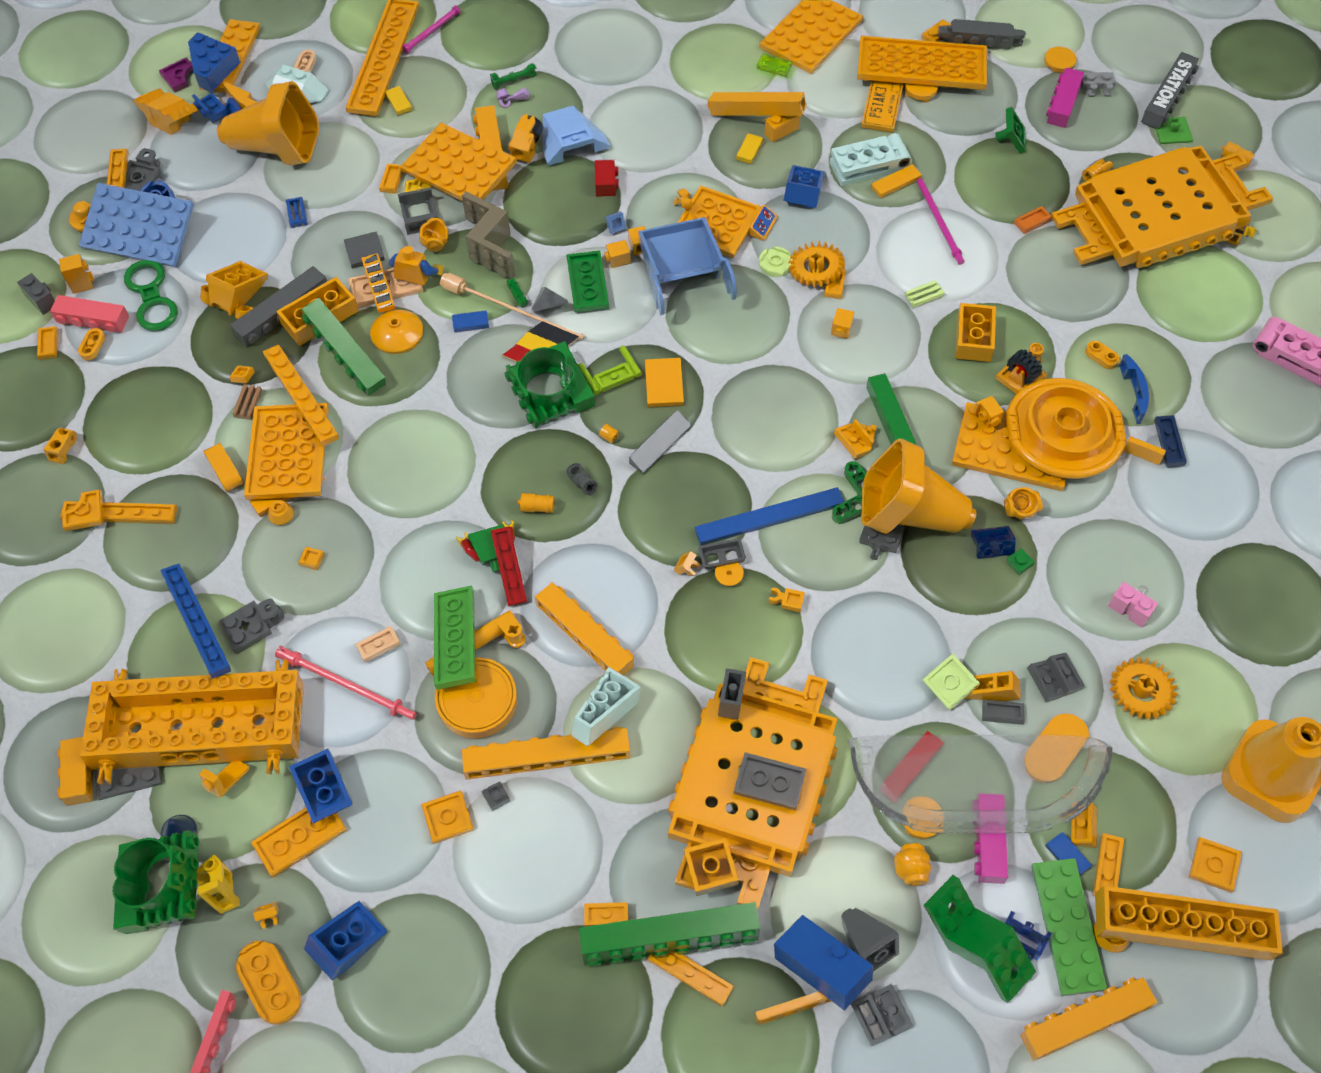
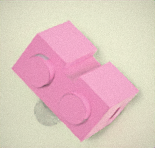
(1133, 603)

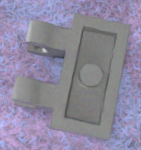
(1096, 80)

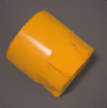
(608, 433)

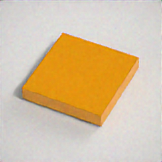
(447, 817)
(1215, 864)

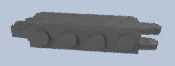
(982, 33)

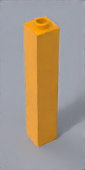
(757, 103)

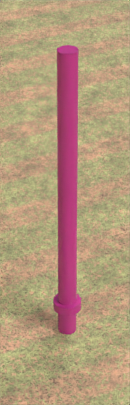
(956, 253)

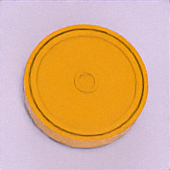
(481, 706)

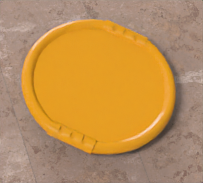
(1066, 428)

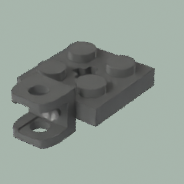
(145, 167)
(258, 629)

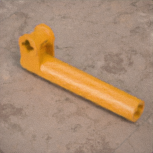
(502, 625)

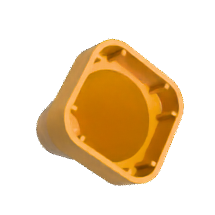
(276, 125)
(911, 494)
(1276, 767)

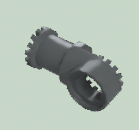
(582, 479)

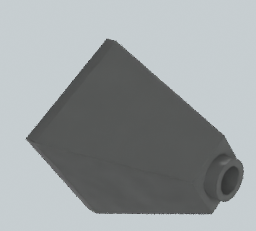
(870, 937)

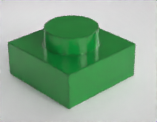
(1020, 561)

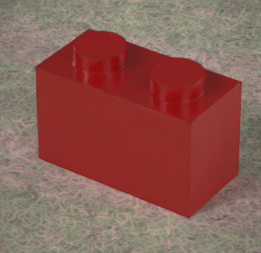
(605, 178)

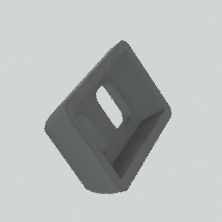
(720, 549)

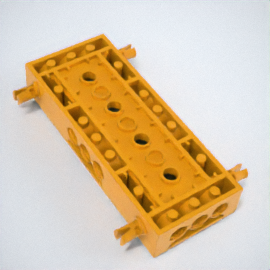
(197, 704)

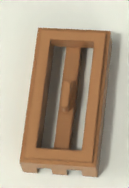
(236, 413)

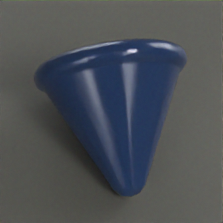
(178, 824)

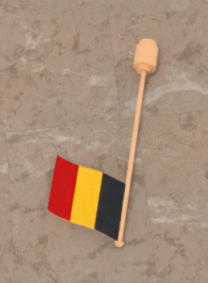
(542, 335)

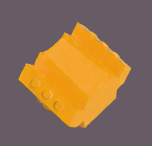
(165, 110)

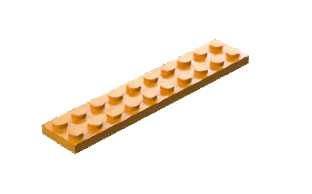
(382, 57)

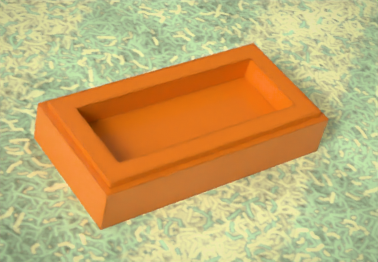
(1032, 220)

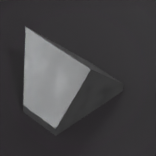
(547, 299)

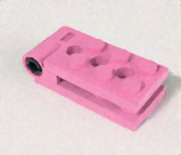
(1290, 348)

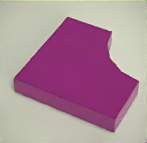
(177, 74)

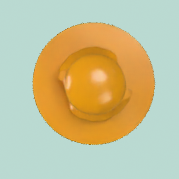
(79, 215)

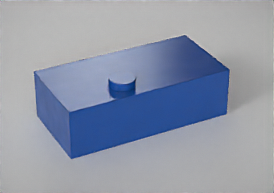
(823, 962)

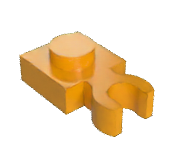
(790, 600)

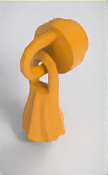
(683, 199)

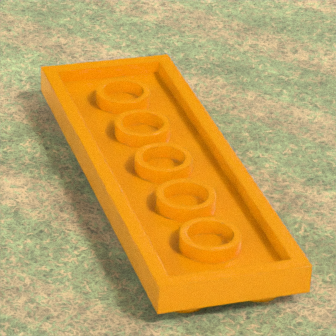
(241, 36)

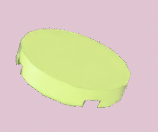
(775, 261)

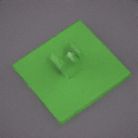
(1174, 131)

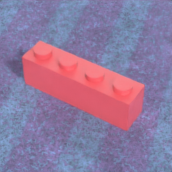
(89, 313)

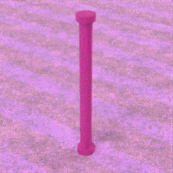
(407, 47)

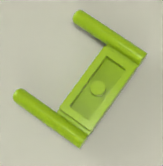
(614, 376)

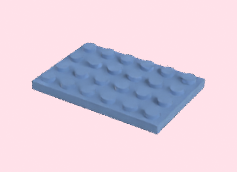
(136, 224)

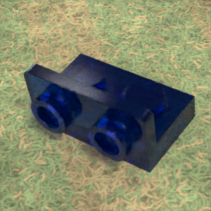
(994, 542)

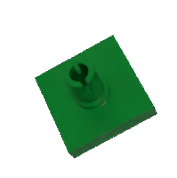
(1014, 130)

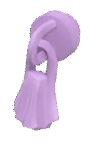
(503, 94)

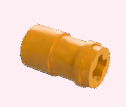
(1232, 148)
(536, 503)

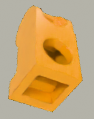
(60, 445)

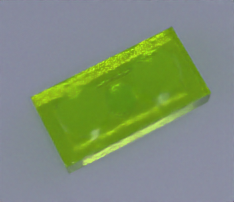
(774, 65)

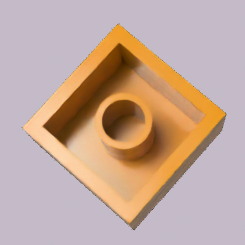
(711, 866)

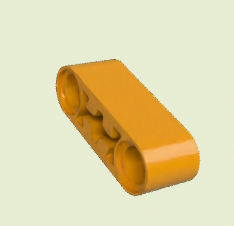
(223, 467)

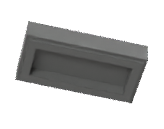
(1003, 712)

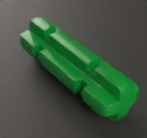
(517, 292)

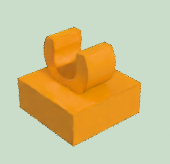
(685, 563)
(266, 911)

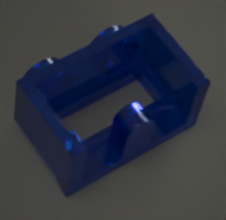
(1027, 931)

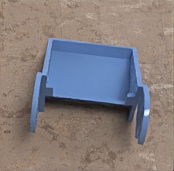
(683, 252)

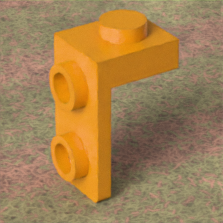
(225, 780)

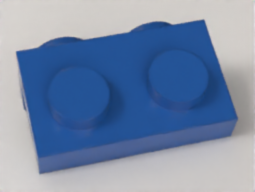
(210, 107)

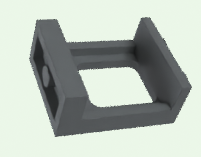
(416, 197)

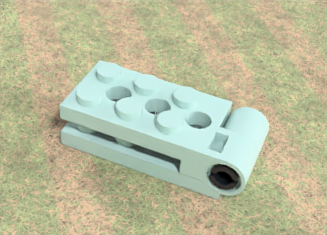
(869, 159)

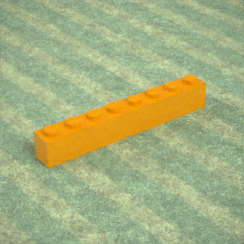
(543, 754)

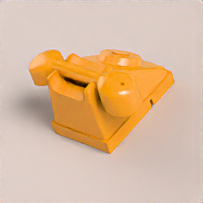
(233, 287)

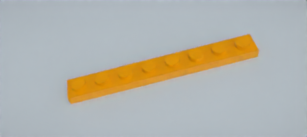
(301, 395)

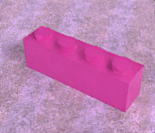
(1065, 97)
(991, 858)

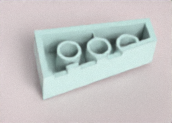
(605, 706)

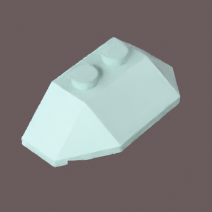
(308, 83)

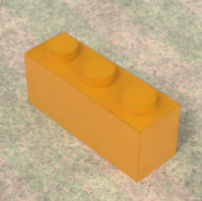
(74, 774)

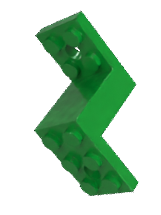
(980, 938)

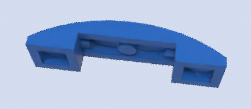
(1132, 371)

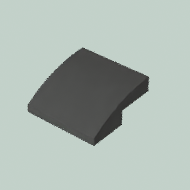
(1056, 677)
(881, 1015)

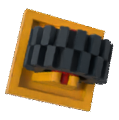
(1021, 371)

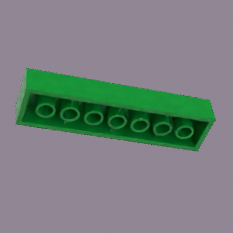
(668, 933)

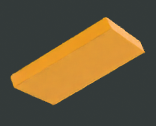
(664, 382)

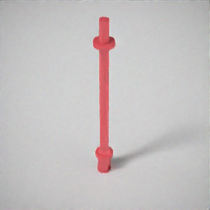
(295, 659)

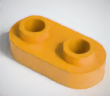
(90, 346)
(1100, 354)

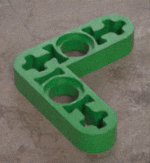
(841, 508)

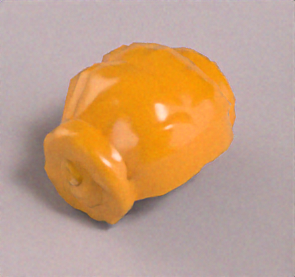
(434, 234)
(1023, 503)
(913, 864)

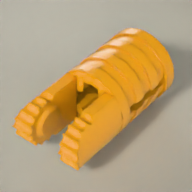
(1096, 168)

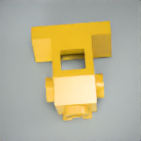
(217, 878)

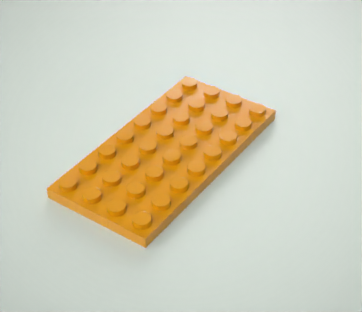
(922, 62)

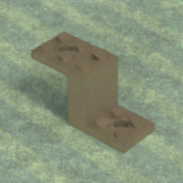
(488, 235)

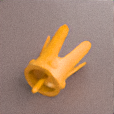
(1037, 350)

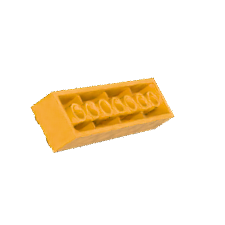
(1187, 923)

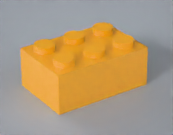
(975, 332)

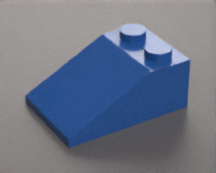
(803, 186)
(321, 785)
(344, 940)

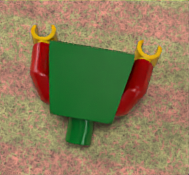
(480, 545)

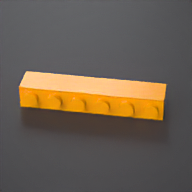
(489, 133)
(583, 630)
(1087, 1018)

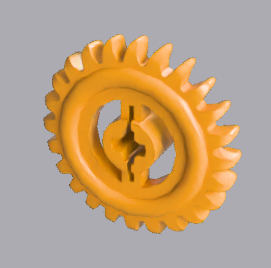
(833, 256)
(1149, 677)

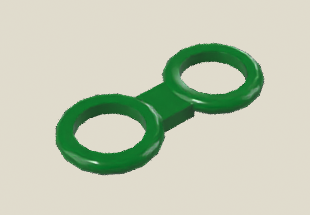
(150, 295)

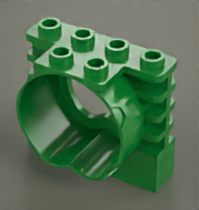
(557, 360)
(132, 885)

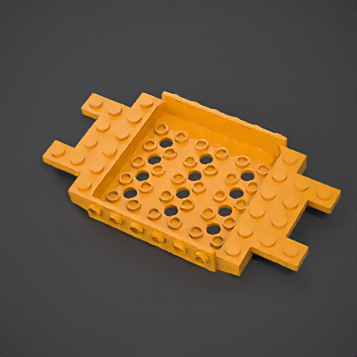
(1112, 231)
(754, 844)

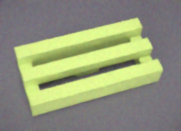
(923, 291)

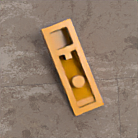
(996, 687)

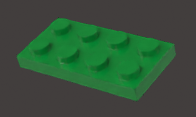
(587, 281)

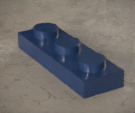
(1170, 440)

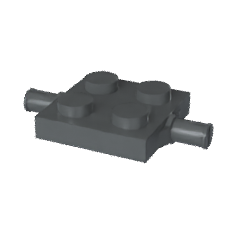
(880, 541)

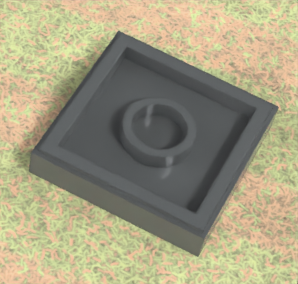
(363, 246)

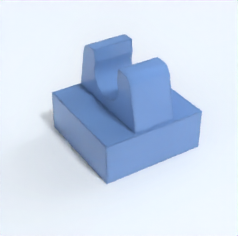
(616, 222)

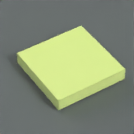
(951, 681)

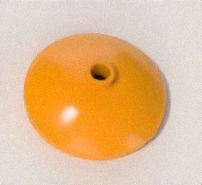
(398, 337)

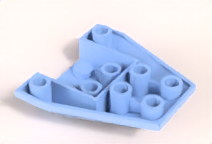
(569, 130)

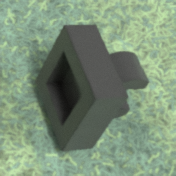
(495, 796)

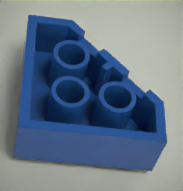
(211, 60)

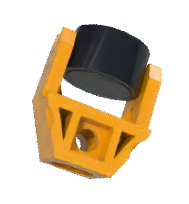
(525, 138)

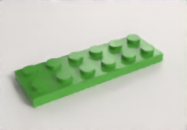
(454, 638)
(1068, 920)

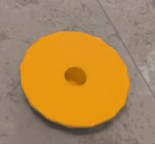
(729, 574)

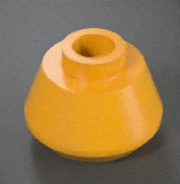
(280, 512)

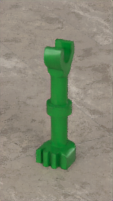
(528, 71)

